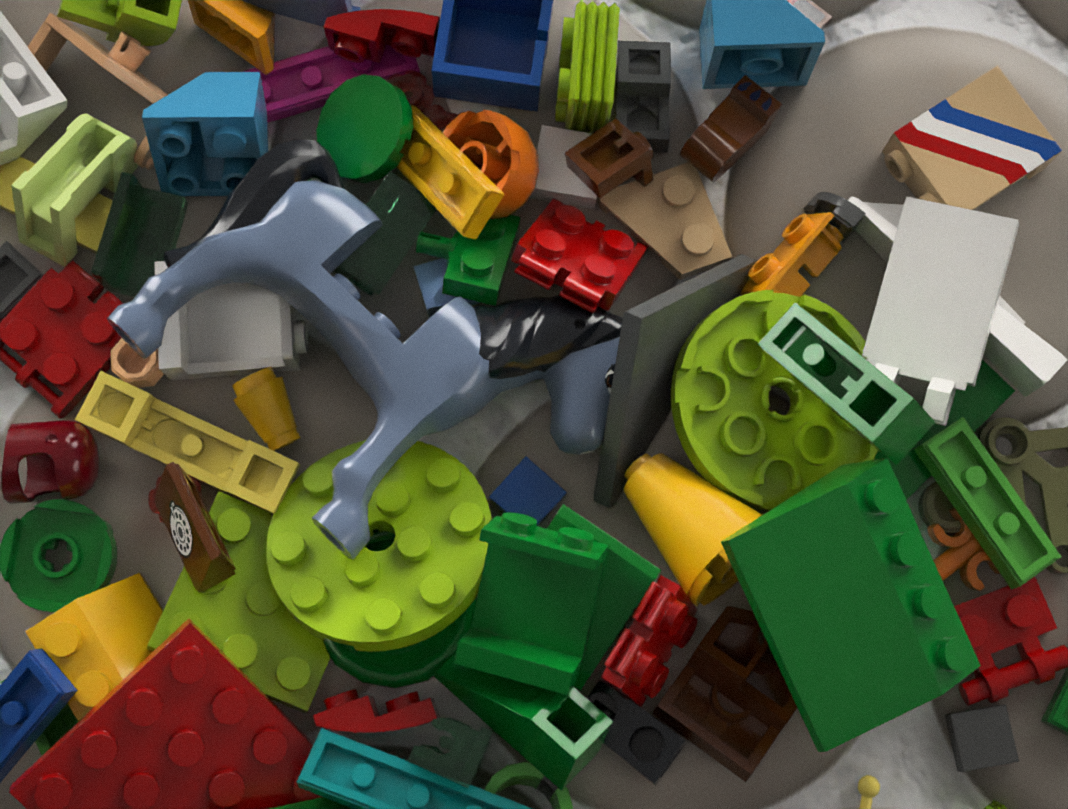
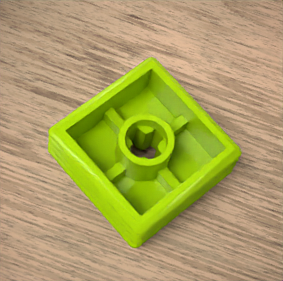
(587, 67)

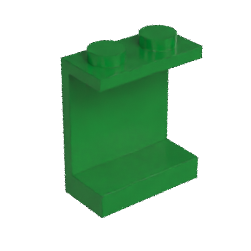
(534, 603)

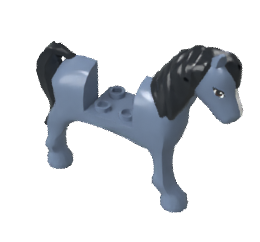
(291, 237)

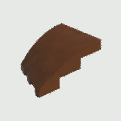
(730, 695)

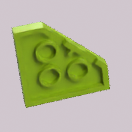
(246, 613)

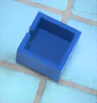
(492, 51)

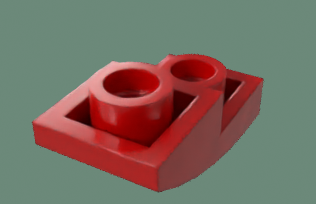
(367, 32)
(360, 715)

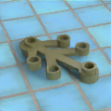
(1023, 459)

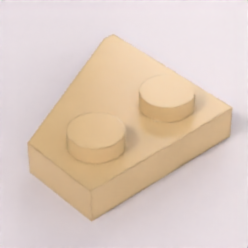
(672, 220)

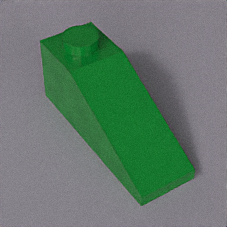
(847, 383)

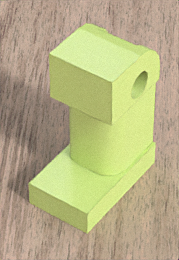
(66, 181)

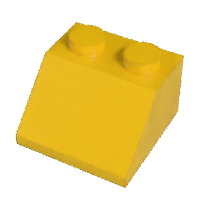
(100, 638)

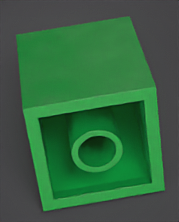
(621, 589)

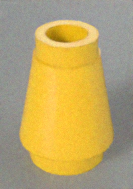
(267, 407)

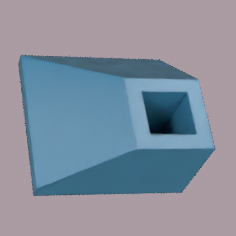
(208, 133)

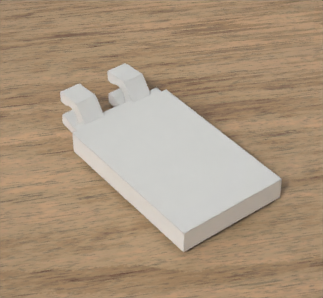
(939, 298)

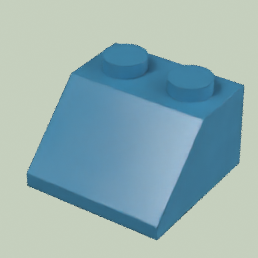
(759, 40)

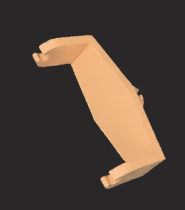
(120, 61)

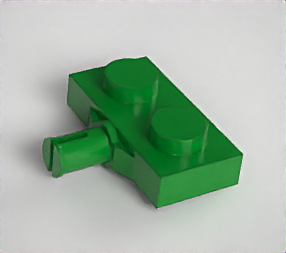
(478, 265)

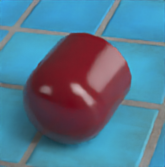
(58, 457)

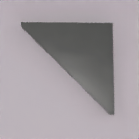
(645, 366)

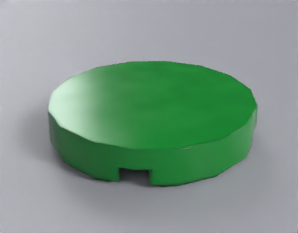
(365, 127)

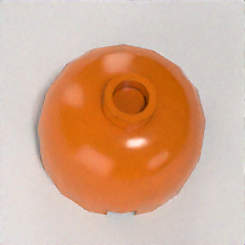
(501, 152)

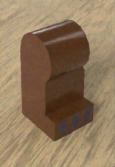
(731, 129)

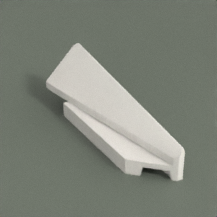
(1010, 345)

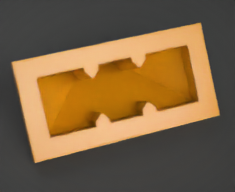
(240, 27)

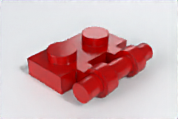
(1006, 620)

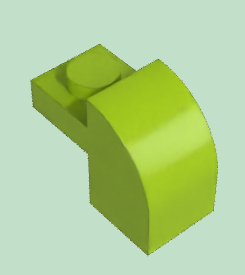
(145, 20)

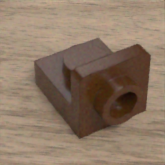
(611, 158)

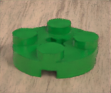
(41, 530)

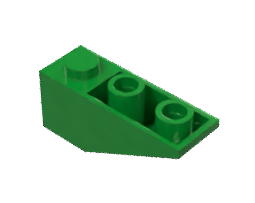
(546, 727)

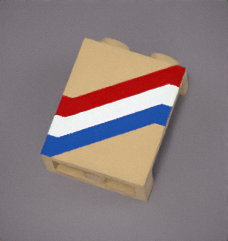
(971, 145)

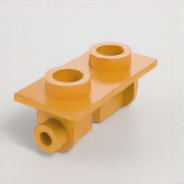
(804, 245)

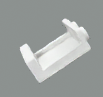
(231, 333)

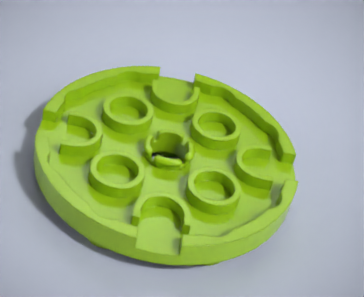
(724, 403)
(389, 594)

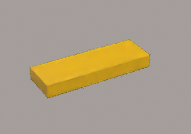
(448, 178)

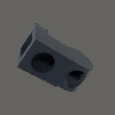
(636, 734)

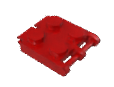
(577, 256)
(61, 336)
(659, 623)

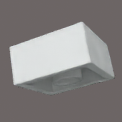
(554, 176)

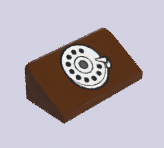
(192, 529)

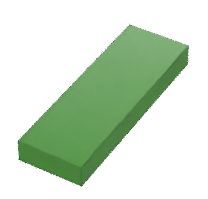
(987, 503)

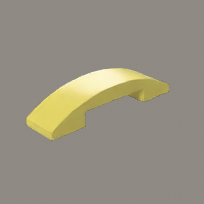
(175, 436)

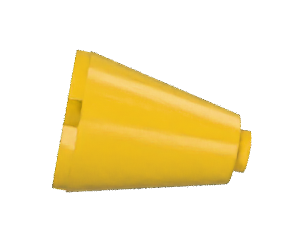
(687, 523)

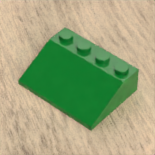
(851, 603)

